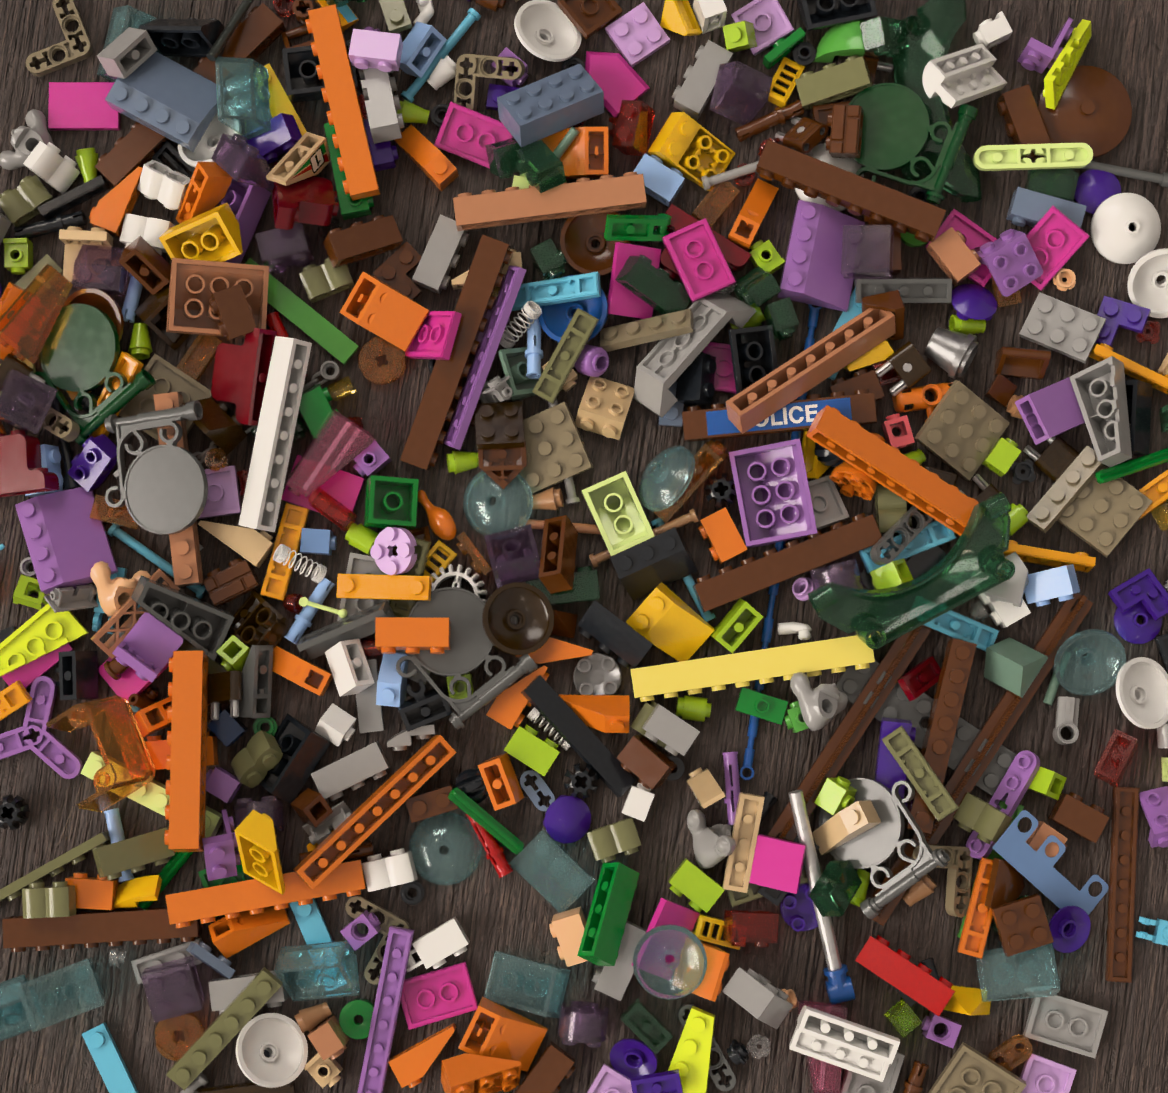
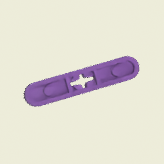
(1015, 785)

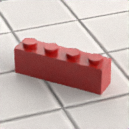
(906, 976)

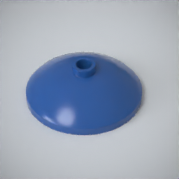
(557, 317)

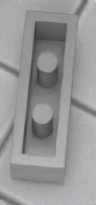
(700, 79)
(440, 255)
(351, 771)
(615, 979)
(225, 990)

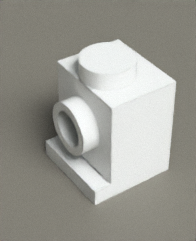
(993, 31)

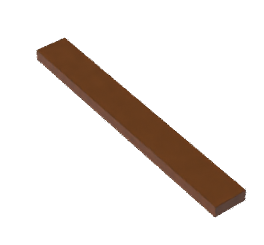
(1122, 884)

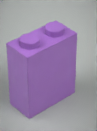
(1050, 411)

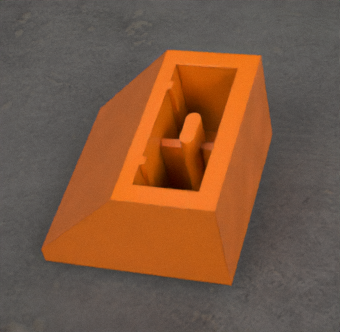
(717, 964)

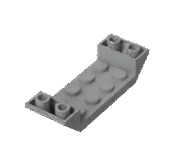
(675, 354)

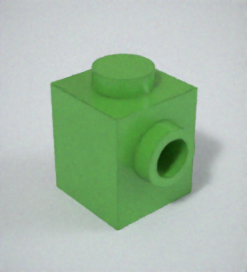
(794, 718)

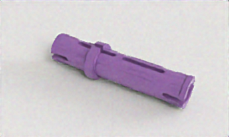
(731, 762)

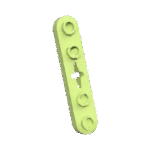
(1009, 156)

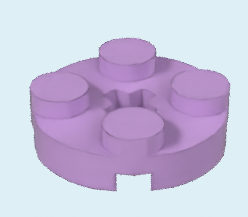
(383, 547)

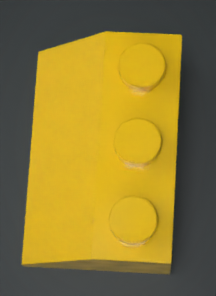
(205, 237)
(260, 850)

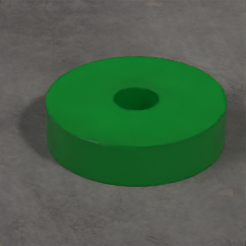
(347, 1018)

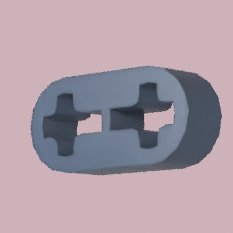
(532, 794)

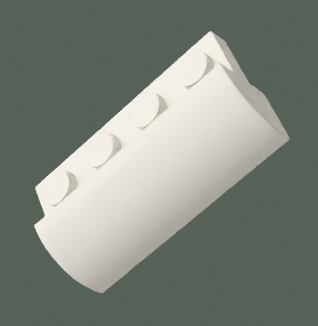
(962, 76)
(844, 1043)

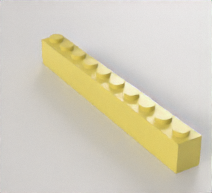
(750, 666)

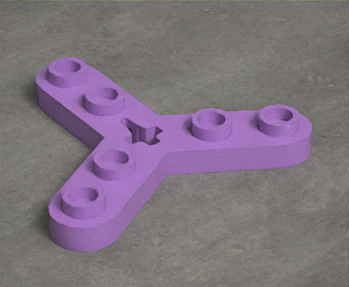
(47, 746)

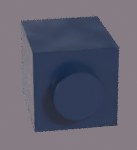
(227, 728)

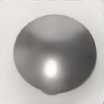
(597, 675)

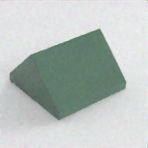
(515, 365)
(1013, 665)

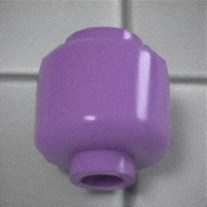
(592, 361)

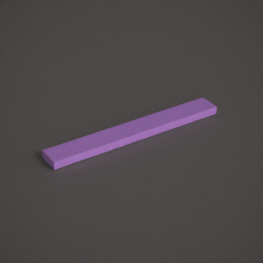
(484, 357)
(386, 1010)

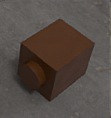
(311, 807)

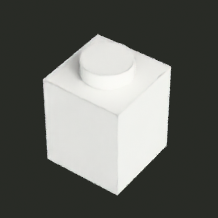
(336, 725)
(638, 802)

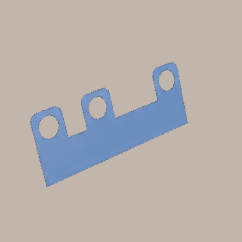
(1039, 867)

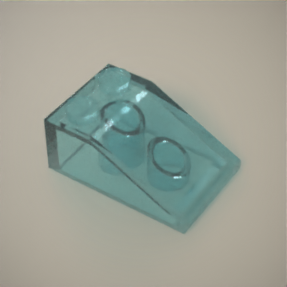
(1018, 976)
(527, 984)
(61, 994)

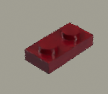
(920, 678)

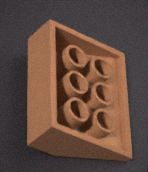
(194, 283)

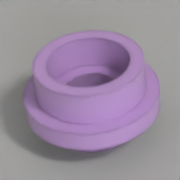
(802, 587)

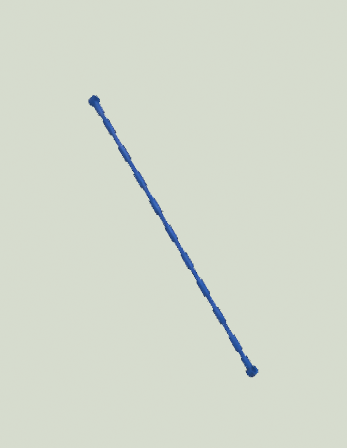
(773, 590)

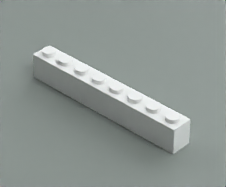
(275, 433)

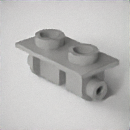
(496, 390)
(66, 599)
(323, 830)

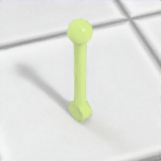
(304, 602)

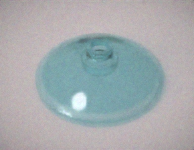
(666, 478)
(511, 507)
(1094, 671)
(463, 847)
(674, 978)

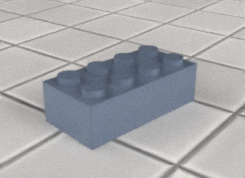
(550, 105)

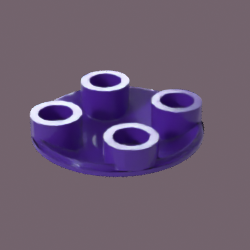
(1095, 187)
(973, 302)
(567, 819)
(799, 910)

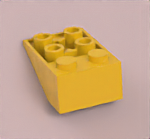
(690, 148)

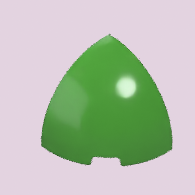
(840, 41)

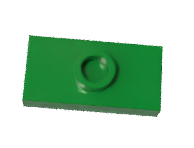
(783, 48)
(761, 706)

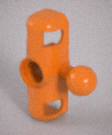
(918, 399)

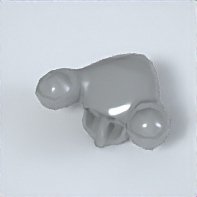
(25, 139)
(817, 704)
(709, 843)

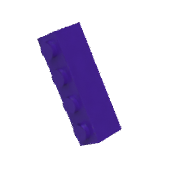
(887, 768)

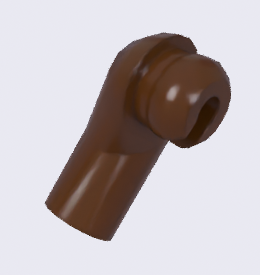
(145, 699)

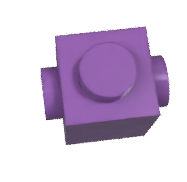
(380, 460)

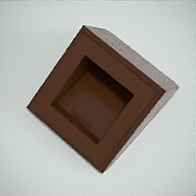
(1001, 390)

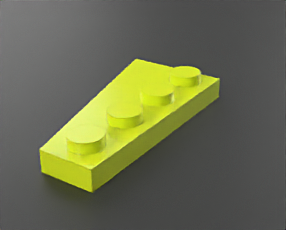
(1065, 64)
(38, 637)
(694, 1051)

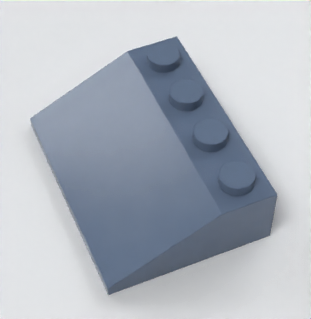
(167, 100)

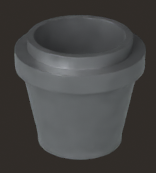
(952, 351)

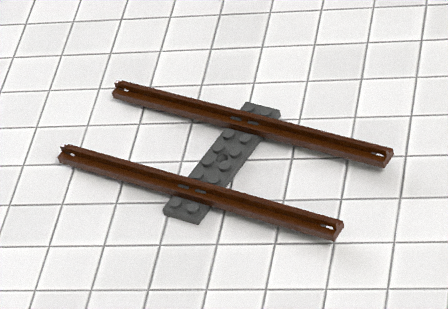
(975, 755)

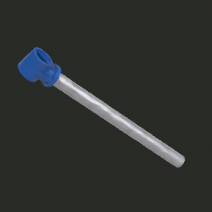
(838, 984)

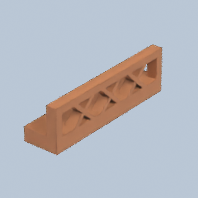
(120, 633)

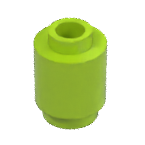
(1018, 518)
(361, 537)
(693, 708)

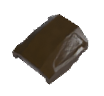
(258, 622)

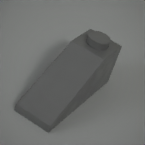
(257, 683)

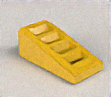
(776, 98)
(873, 356)
(450, 554)
(708, 938)

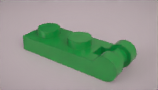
(636, 227)

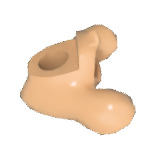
(116, 591)

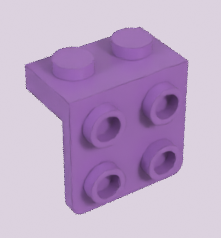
(1039, 56)
(1010, 261)
(148, 647)
(1155, 808)
(220, 853)

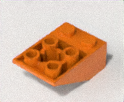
(586, 154)
(384, 311)
(502, 1034)
(479, 1074)

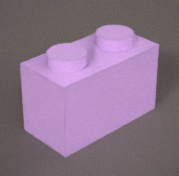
(375, 50)

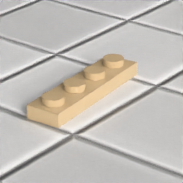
(745, 834)

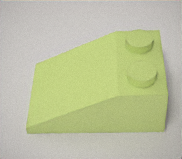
(618, 513)

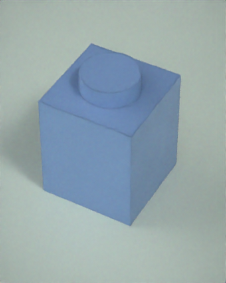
(317, 541)

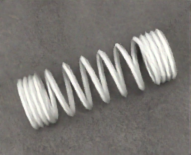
(533, 315)
(281, 554)
(534, 714)

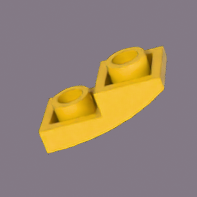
(137, 890)

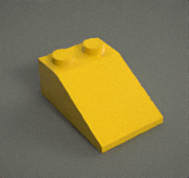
(670, 624)

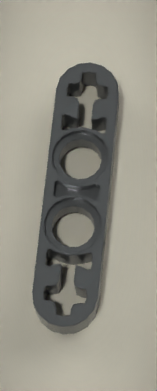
(907, 533)
(715, 1047)

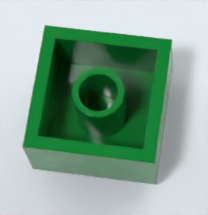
(391, 502)

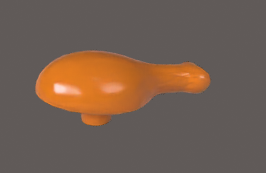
(438, 518)

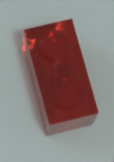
(1116, 758)
(750, 927)

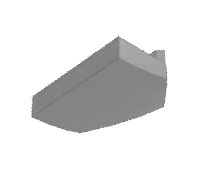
(1012, 589)

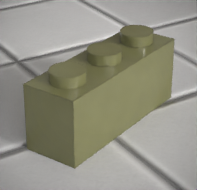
(833, 82)
(132, 854)

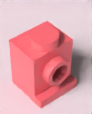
(902, 423)

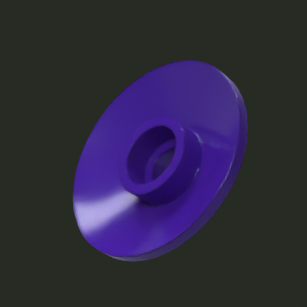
(1130, 630)
(1076, 928)
(633, 1058)

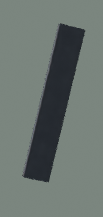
(578, 736)

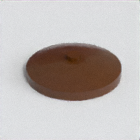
(1090, 111)

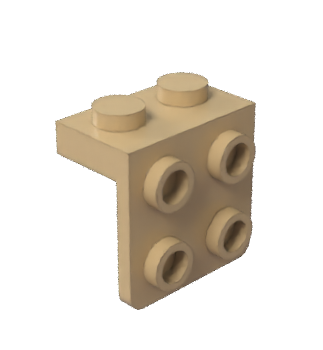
(74, 238)
(604, 407)

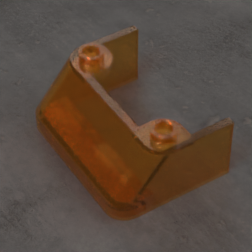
(120, 744)

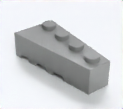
(381, 104)
(1105, 409)

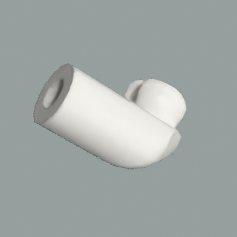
(426, 11)
(795, 628)

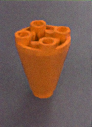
(854, 481)

